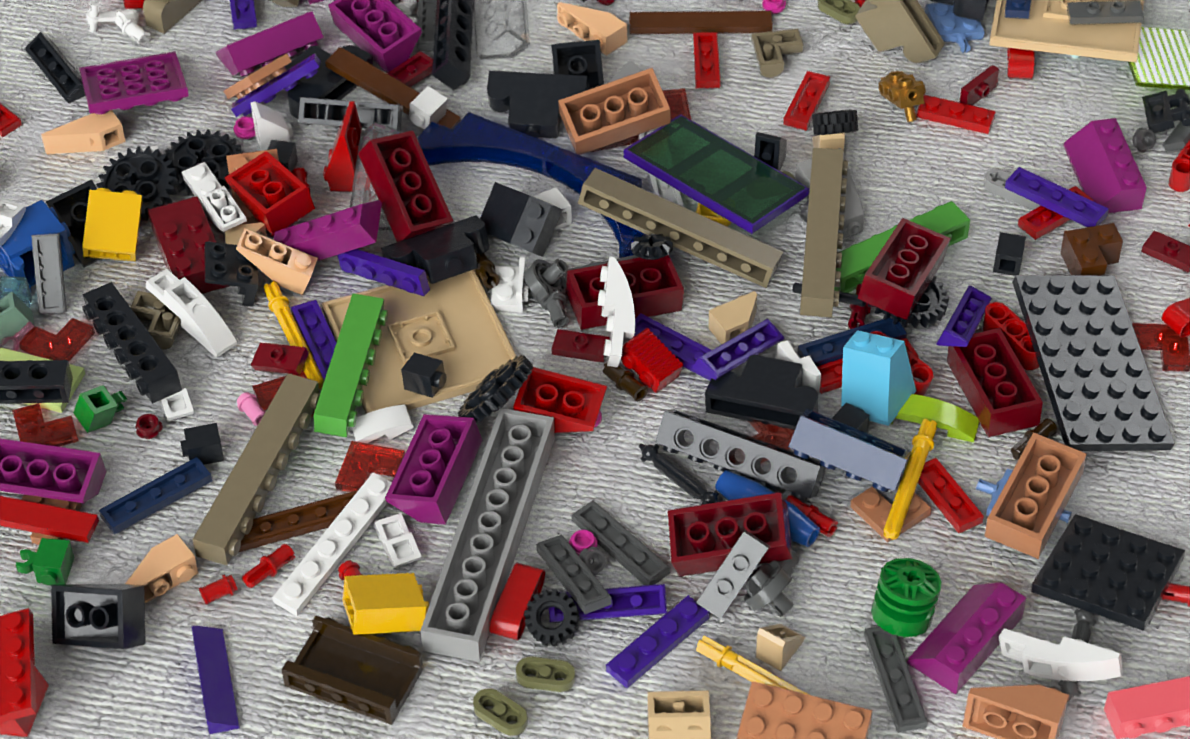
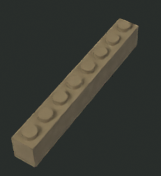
(685, 228)
(822, 233)
(256, 470)

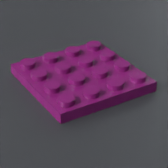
(133, 82)

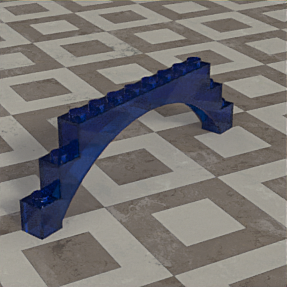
(489, 142)

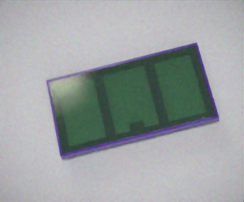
(716, 173)

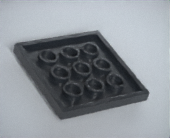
(1108, 572)

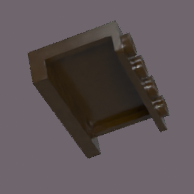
(354, 670)

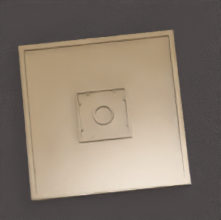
(1051, 32)
(447, 324)

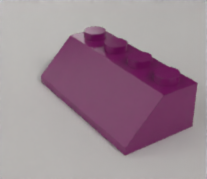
(377, 29)
(270, 43)
(1106, 166)
(334, 232)
(435, 468)
(50, 471)
(968, 634)

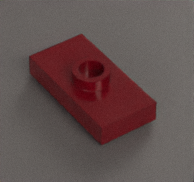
(980, 86)
(1168, 250)
(579, 345)
(279, 358)

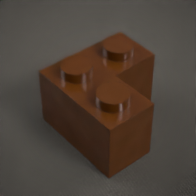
(1091, 249)

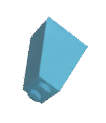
(876, 376)

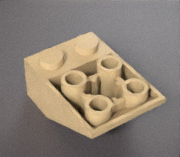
(678, 715)

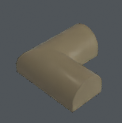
(771, 46)
(164, 322)

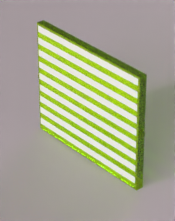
(1162, 59)

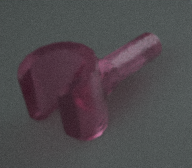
(18, 336)

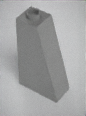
(853, 209)

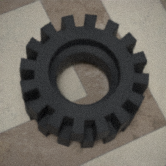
(835, 122)
(543, 602)

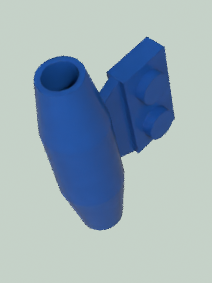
(736, 487)

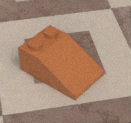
(1016, 711)

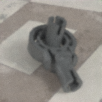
(540, 278)
(767, 583)

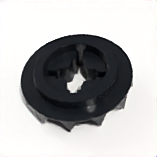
(652, 246)

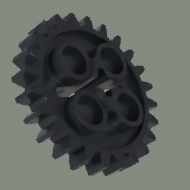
(199, 149)
(138, 166)
(927, 310)
(496, 389)

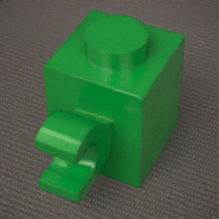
(97, 407)
(50, 562)

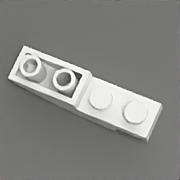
(214, 198)
(618, 308)
(194, 310)
(1067, 661)

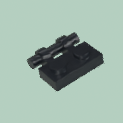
(1159, 111)

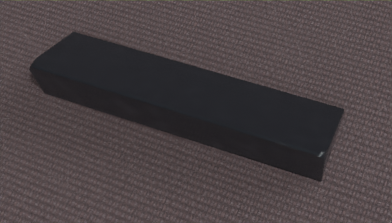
(56, 67)

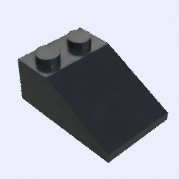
(579, 59)
(72, 209)
(520, 219)
(98, 615)

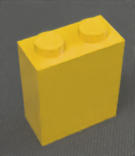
(112, 225)
(384, 603)

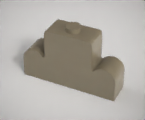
(164, 14)
(900, 24)

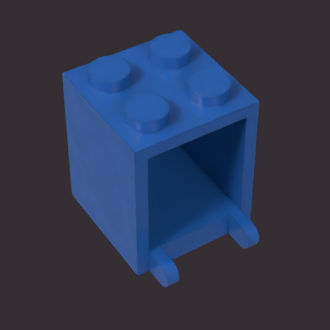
(17, 251)

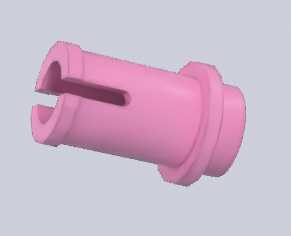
(248, 403)

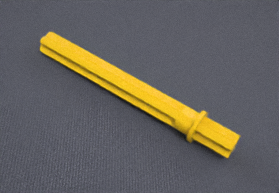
(279, 305)
(922, 444)
(738, 664)

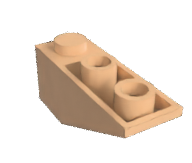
(593, 25)
(85, 134)
(278, 261)
(164, 568)

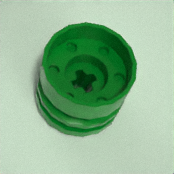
(906, 597)

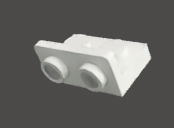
(511, 290)

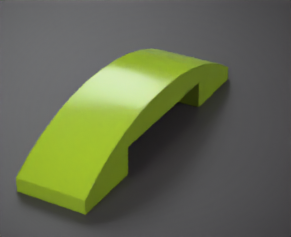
(956, 420)

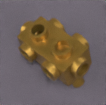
(903, 92)

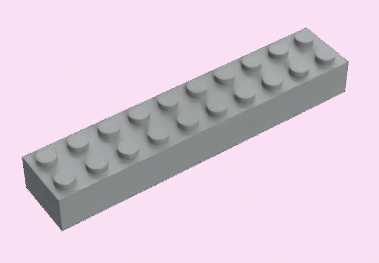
(488, 535)

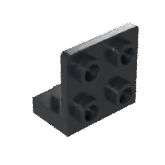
(229, 267)

